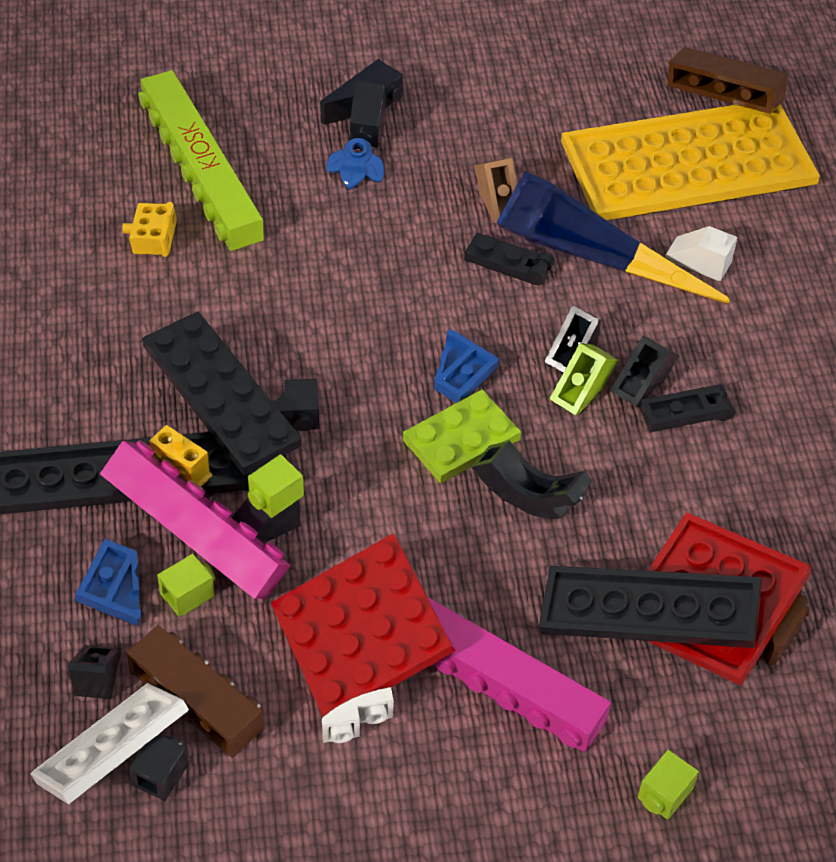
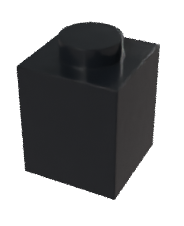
(159, 766)

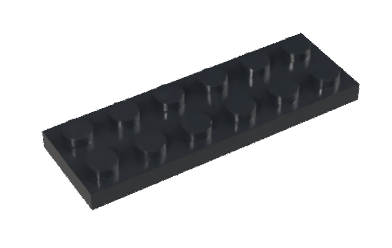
(221, 393)
(652, 606)

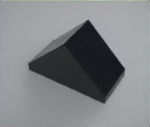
(576, 329)
(94, 671)

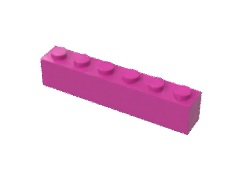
(195, 519)
(521, 682)

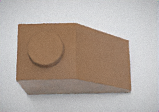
(496, 184)

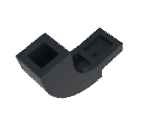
(525, 486)

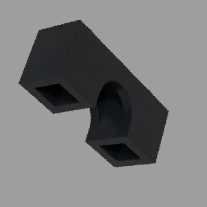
(300, 404)

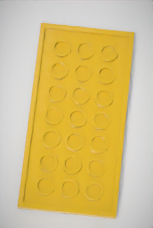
(687, 160)

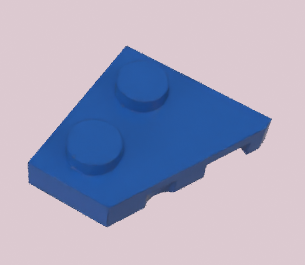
(462, 367)
(112, 583)

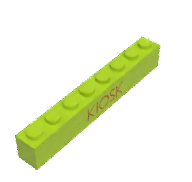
(201, 161)

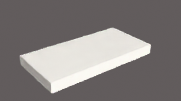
(108, 742)

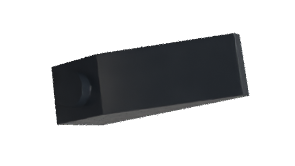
(338, 104)

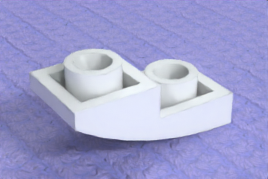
(344, 721)

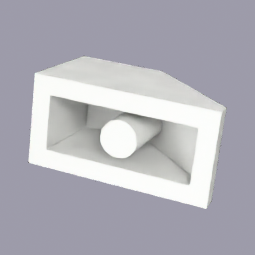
(704, 251)

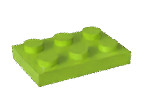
(460, 435)

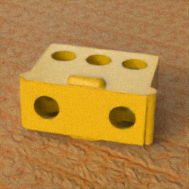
(152, 229)
(183, 454)

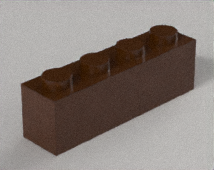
(727, 80)
(211, 698)

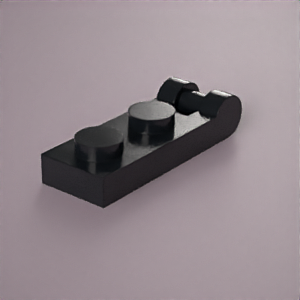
(509, 259)
(686, 408)

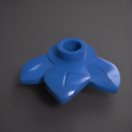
(355, 166)

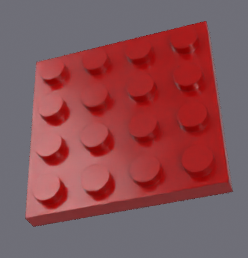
(710, 549)
(362, 625)

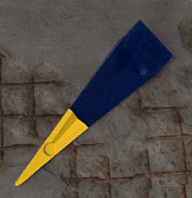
(562, 223)

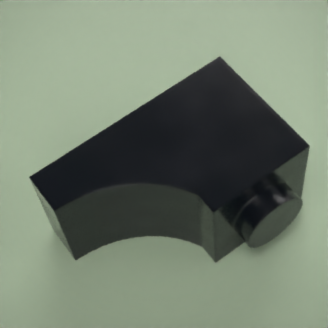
(644, 371)

